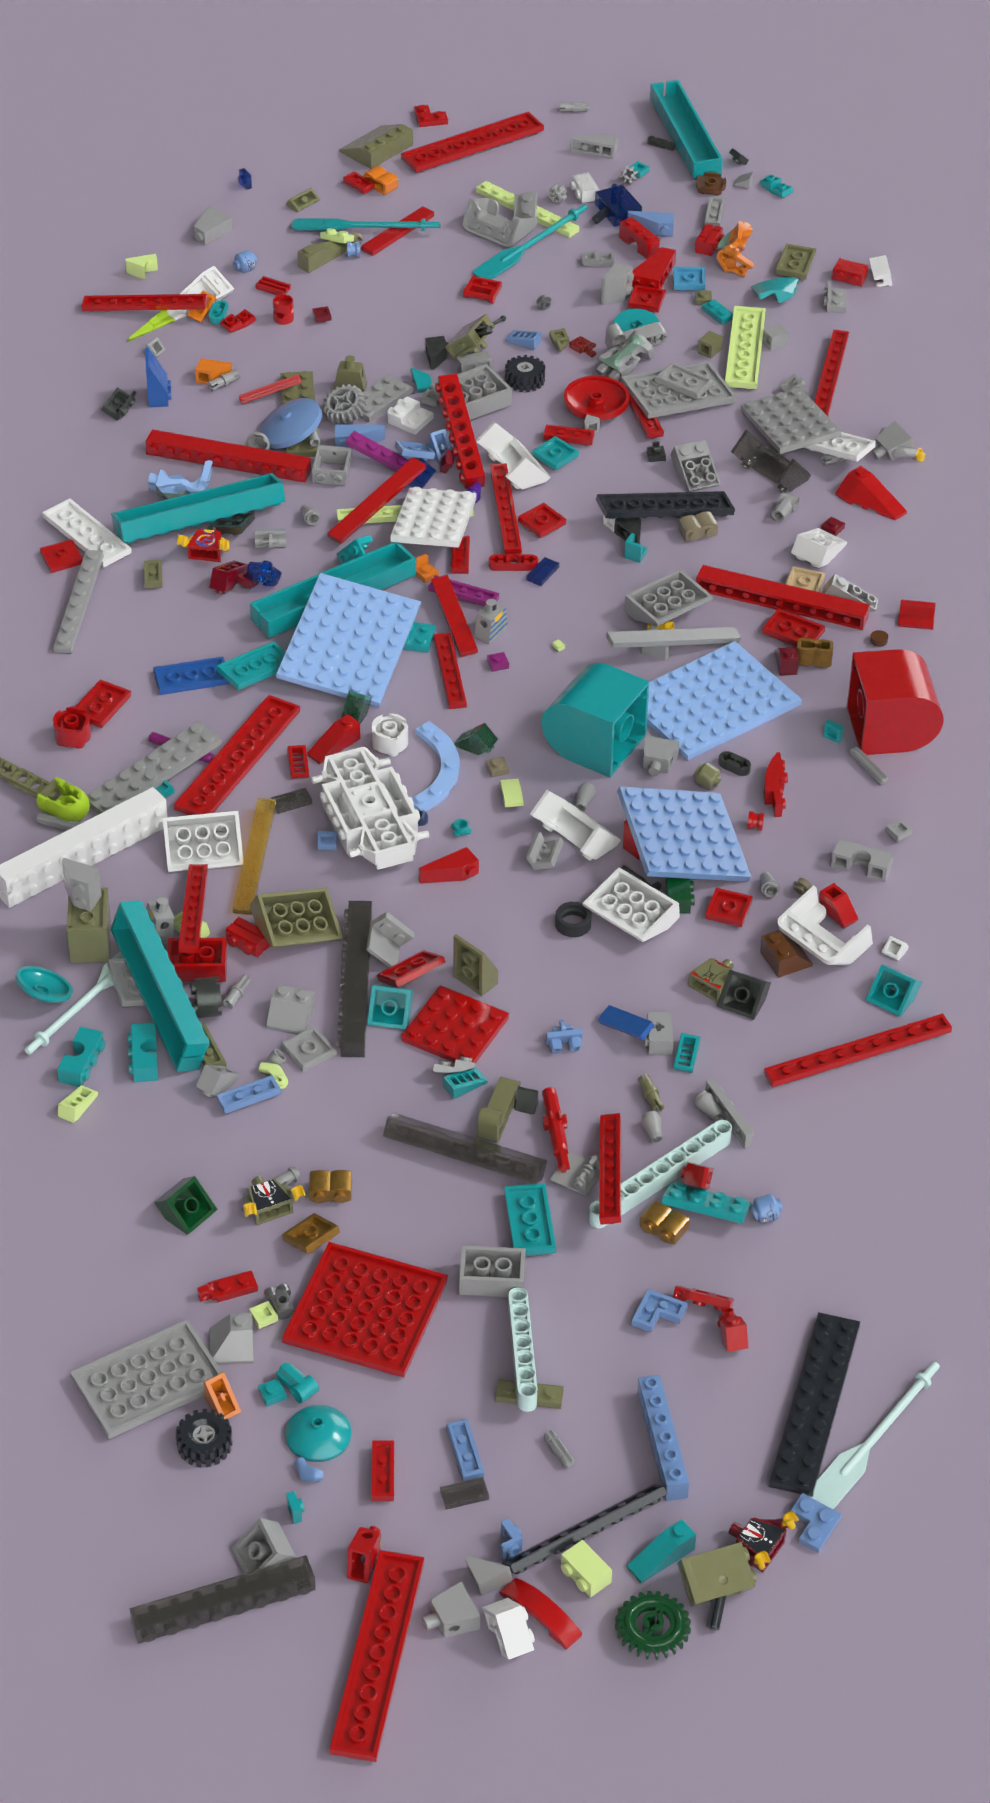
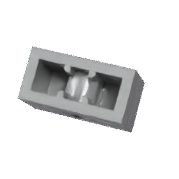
(661, 1036)

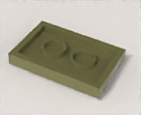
(795, 261)

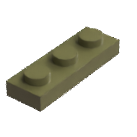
(547, 1395)

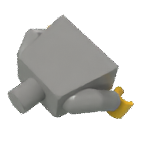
(896, 443)

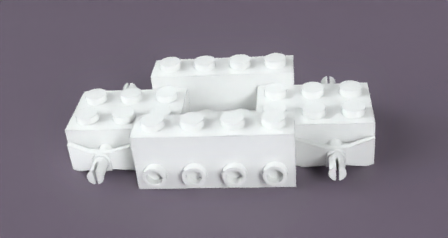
(379, 830)

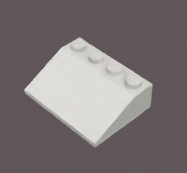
(203, 840)
(633, 906)

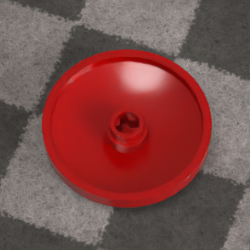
(596, 397)

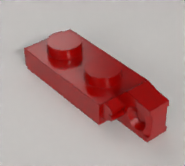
(228, 1287)
(702, 1297)

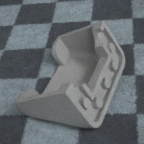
(483, 220)

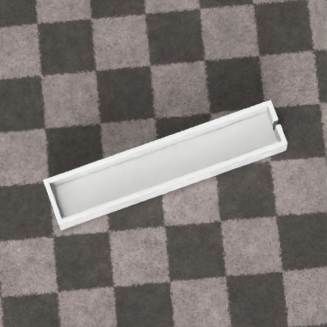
(84, 843)

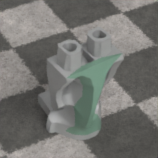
(616, 363)

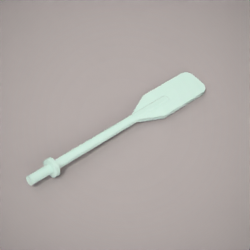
(42, 1038)
(852, 1464)

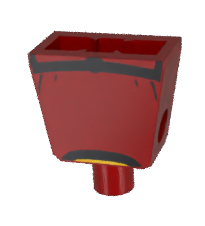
(368, 1543)

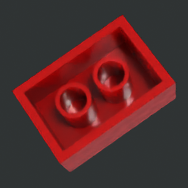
(209, 962)

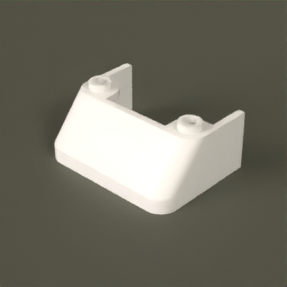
(522, 466)
(574, 825)

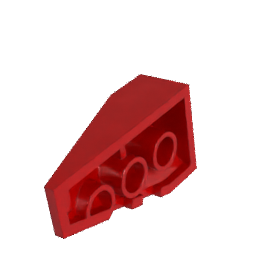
(866, 490)

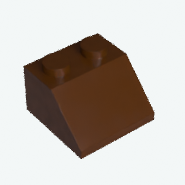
(783, 954)

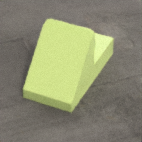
(139, 265)

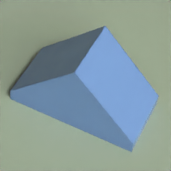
(439, 443)

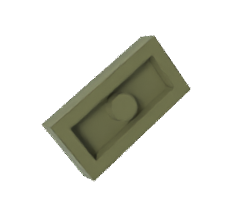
(153, 574)

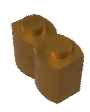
(815, 652)
(330, 1186)
(664, 1222)

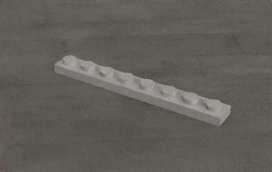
(78, 601)

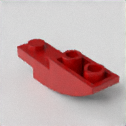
(774, 784)

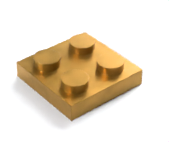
(310, 1233)

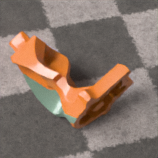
(730, 248)

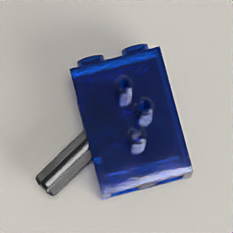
(614, 204)

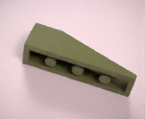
(318, 254)

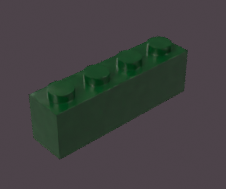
(680, 891)

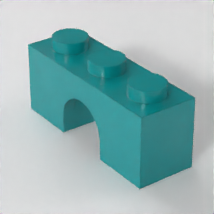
(143, 1064)
(76, 1069)

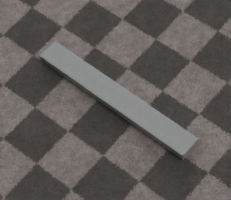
(673, 637)

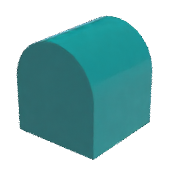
(598, 718)

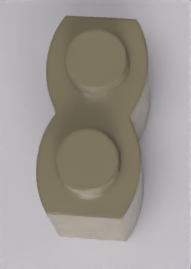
(698, 526)

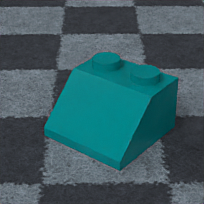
(893, 990)
(390, 1006)

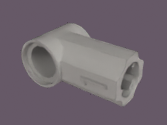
(784, 507)

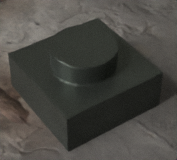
(737, 157)

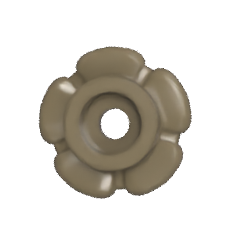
(802, 886)

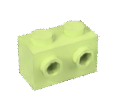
(586, 1568)

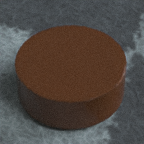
(879, 638)

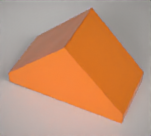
(220, 1396)

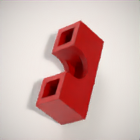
(632, 231)

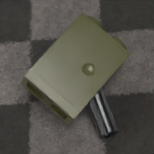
(470, 337)
(716, 1576)

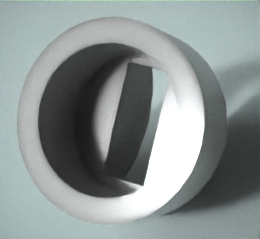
(277, 1057)

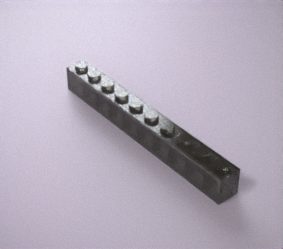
(355, 980)

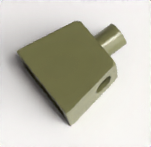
(351, 373)

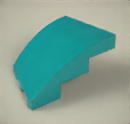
(782, 288)

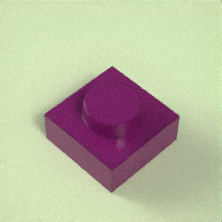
(498, 661)

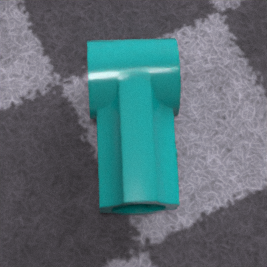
(300, 1386)

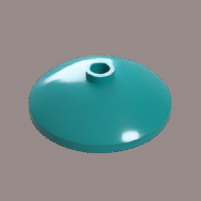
(43, 984)
(320, 1441)

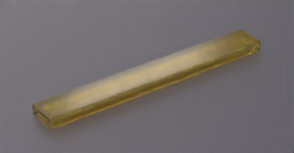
(254, 856)

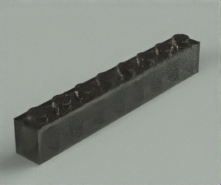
(465, 1148)
(222, 1599)

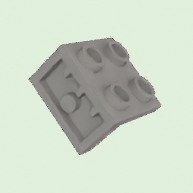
(386, 937)

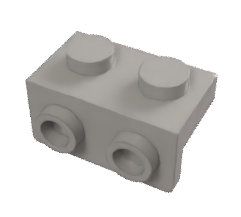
(544, 852)

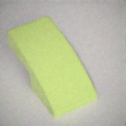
(511, 792)

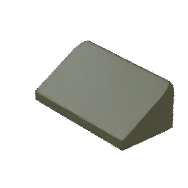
(302, 200)

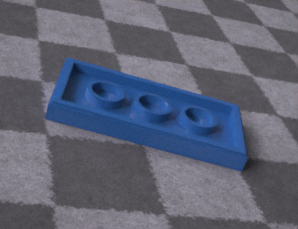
(189, 676)

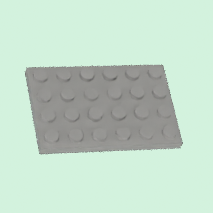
(660, 400)
(790, 420)
(146, 1378)

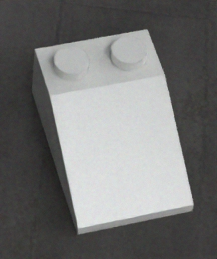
(817, 547)

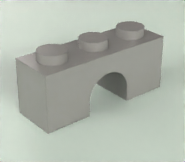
(850, 853)

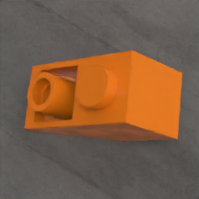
(211, 369)

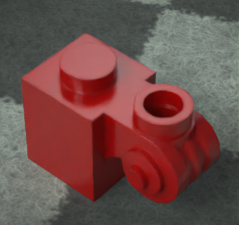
(732, 1330)

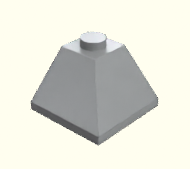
(232, 1340)

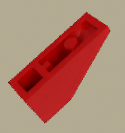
(337, 738)
(453, 867)

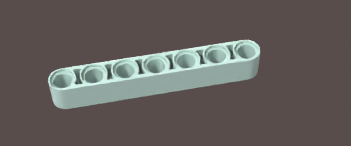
(522, 1349)

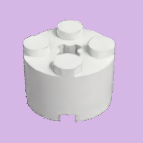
(389, 734)

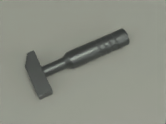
(657, 885)

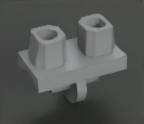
(270, 538)

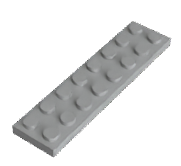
(155, 767)

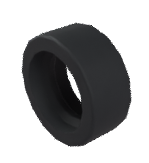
(572, 929)

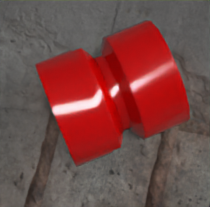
(283, 309)

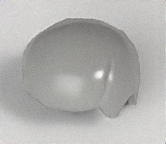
(258, 440)

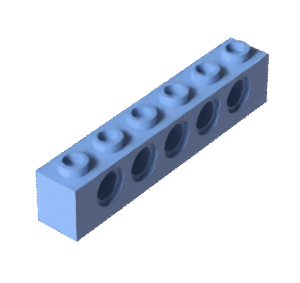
(663, 1437)

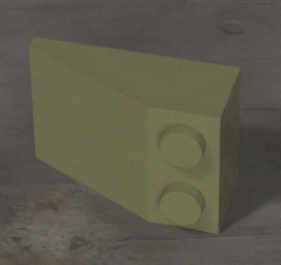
(473, 967)

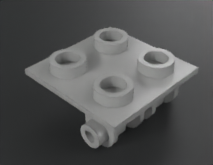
(582, 1174)

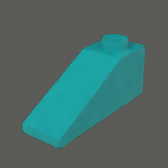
(663, 1551)

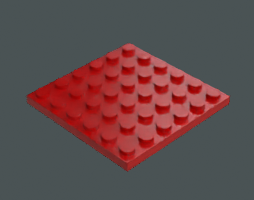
(365, 1309)

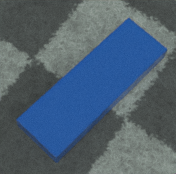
(625, 1022)

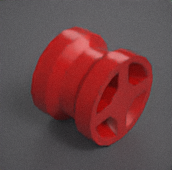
(755, 820)

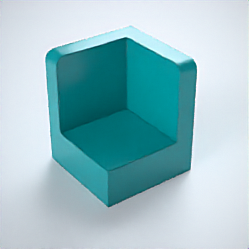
(633, 550)

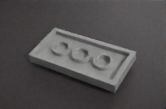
(383, 396)

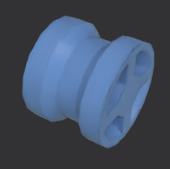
(353, 249)

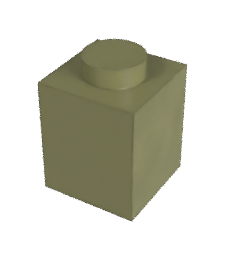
(710, 344)

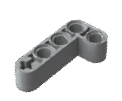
(654, 333)

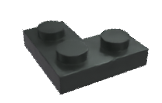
(236, 525)

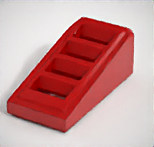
(298, 750)

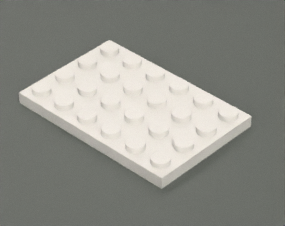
(433, 517)

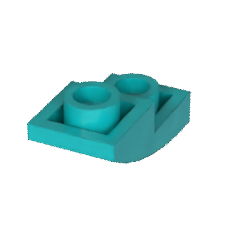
(774, 185)

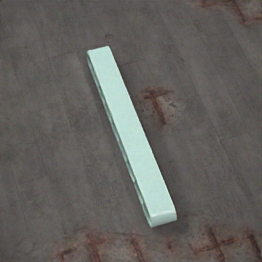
(668, 1168)

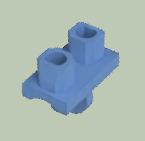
(564, 1034)

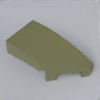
(559, 339)

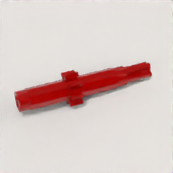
(556, 1124)

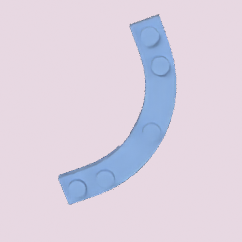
(449, 767)

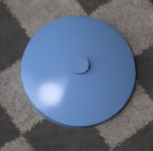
(291, 422)

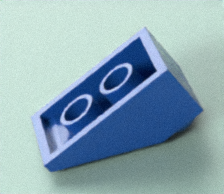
(157, 384)

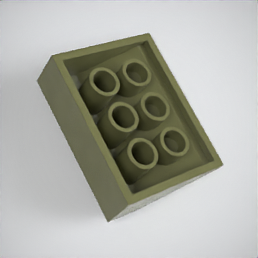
(379, 144)
(296, 917)

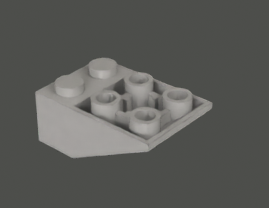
(695, 465)

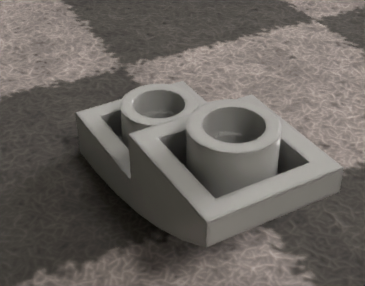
(460, 1065)

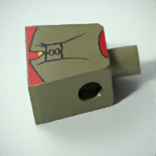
(710, 978)

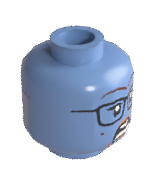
(245, 261)
(766, 1208)

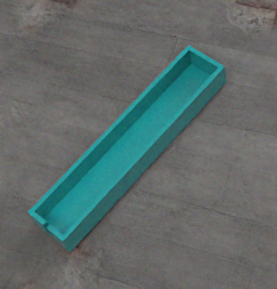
(685, 128)
(198, 508)
(375, 569)
(159, 986)

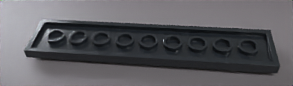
(814, 1404)

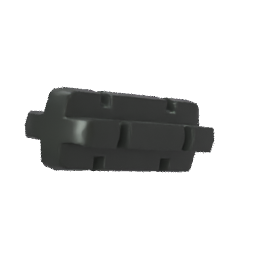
(662, 143)

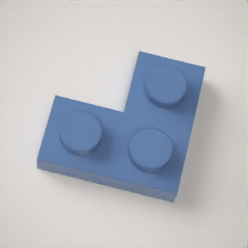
(655, 1306)
(820, 1520)

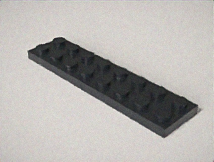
(664, 504)

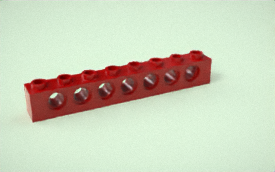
(460, 430)

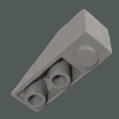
(842, 588)

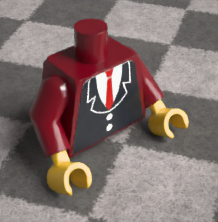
(763, 1538)

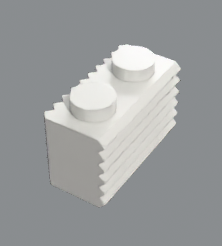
(584, 187)

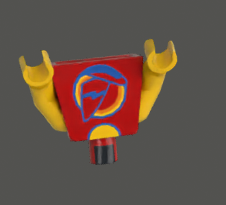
(205, 544)

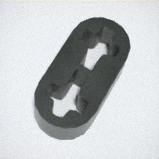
(734, 763)

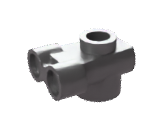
(280, 1300)

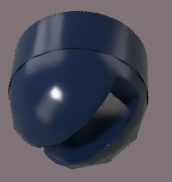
(424, 820)

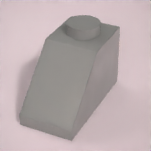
(216, 1079)

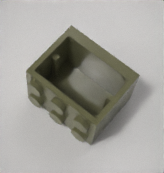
(89, 931)

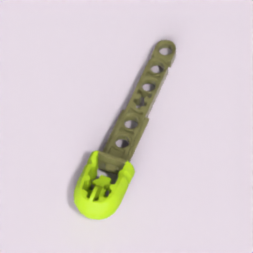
(70, 806)

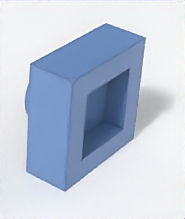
(327, 840)

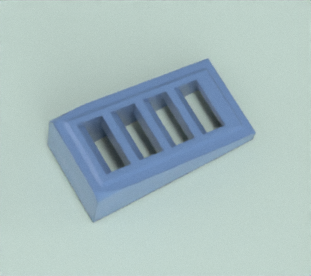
(526, 339)

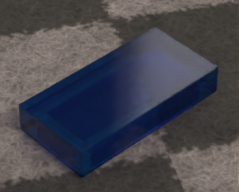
(543, 571)

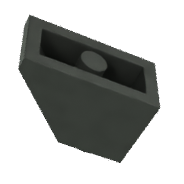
(435, 350)
(624, 527)

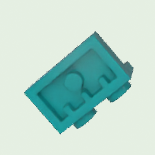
(354, 549)

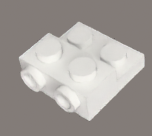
(409, 415)

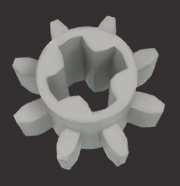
(631, 171)
(557, 193)

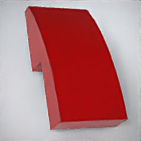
(238, 322)

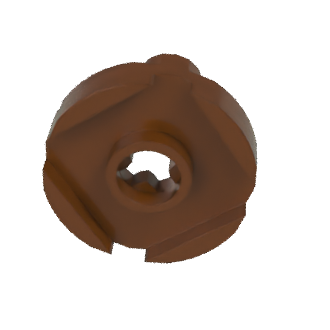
(711, 183)

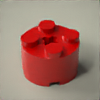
(72, 727)

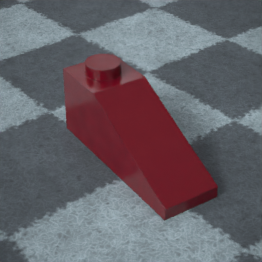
(225, 576)

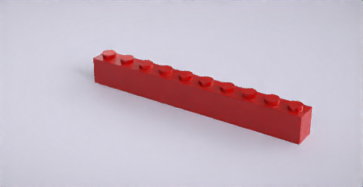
(228, 455)
(783, 596)

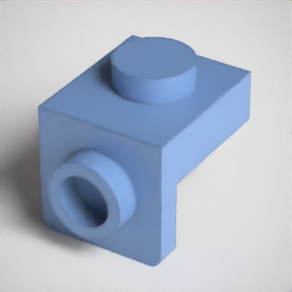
(513, 1539)

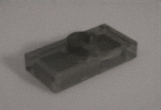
(292, 800)

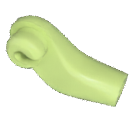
(276, 1071)

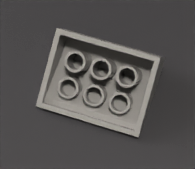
(482, 391)
(665, 599)

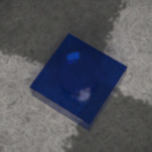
(245, 178)

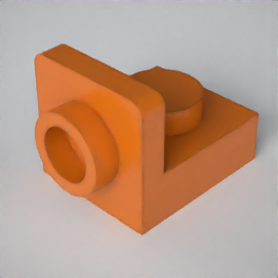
(424, 570)

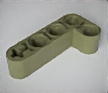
(495, 1117)

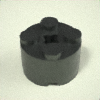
(207, 996)

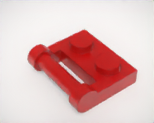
(482, 285)

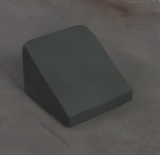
(526, 1100)

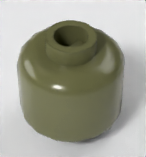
(707, 775)

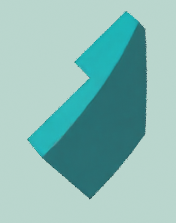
(421, 379)

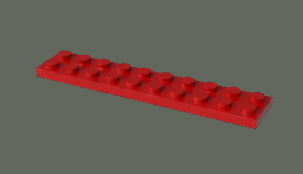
(472, 142)
(237, 757)
(377, 1656)

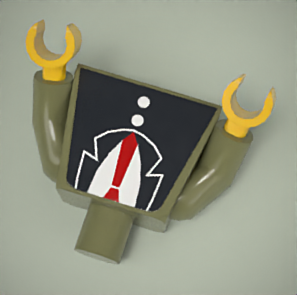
(270, 1199)

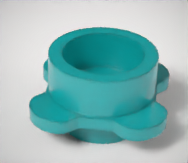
(461, 827)

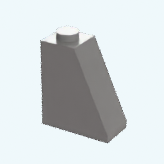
(212, 225)

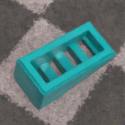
(691, 1040)
(454, 1090)

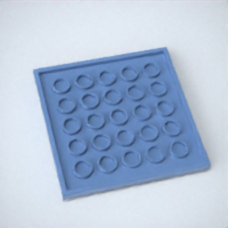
(683, 834)

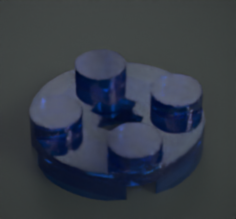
(263, 572)

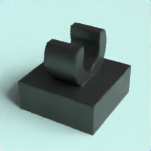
(656, 453)

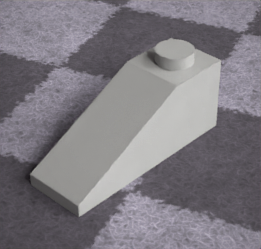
(597, 145)

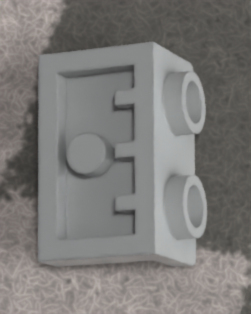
(835, 299)

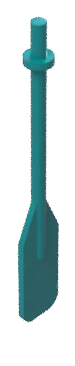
(327, 223)
(511, 256)

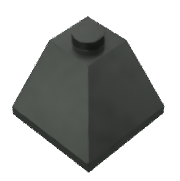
(743, 994)

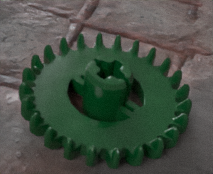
(653, 1640)

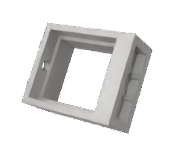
(329, 476)

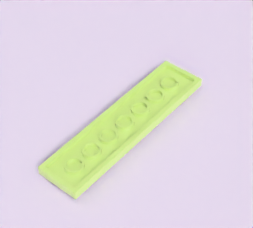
(745, 347)

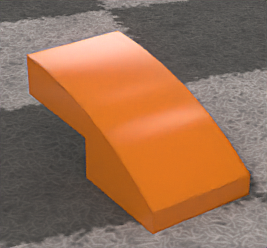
(199, 315)

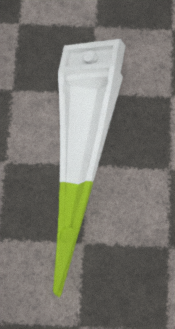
(209, 281)

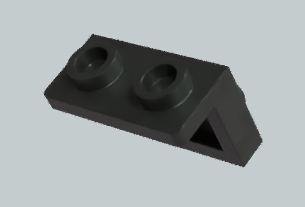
(118, 403)

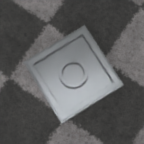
(308, 1049)

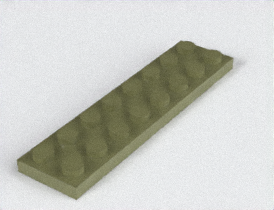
(302, 390)

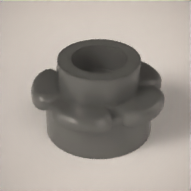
(543, 302)

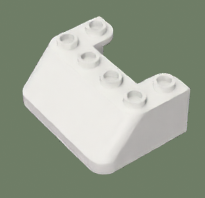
(802, 926)

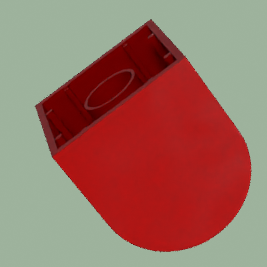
(892, 702)

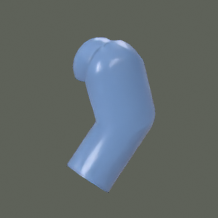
(308, 1473)

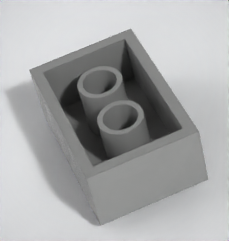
(491, 1270)

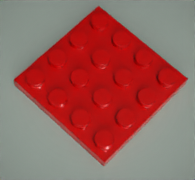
(454, 1026)

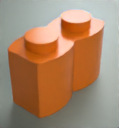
(384, 181)

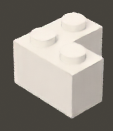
(509, 1624)

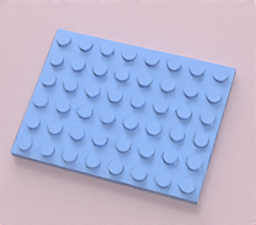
(348, 639)
(716, 700)

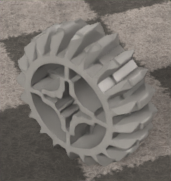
(343, 401)

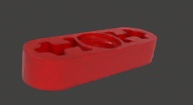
(496, 562)

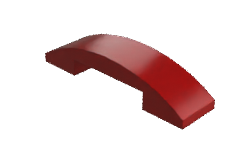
(544, 1610)

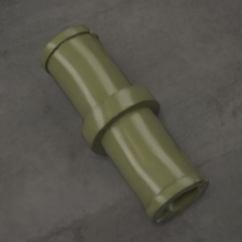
(650, 1093)

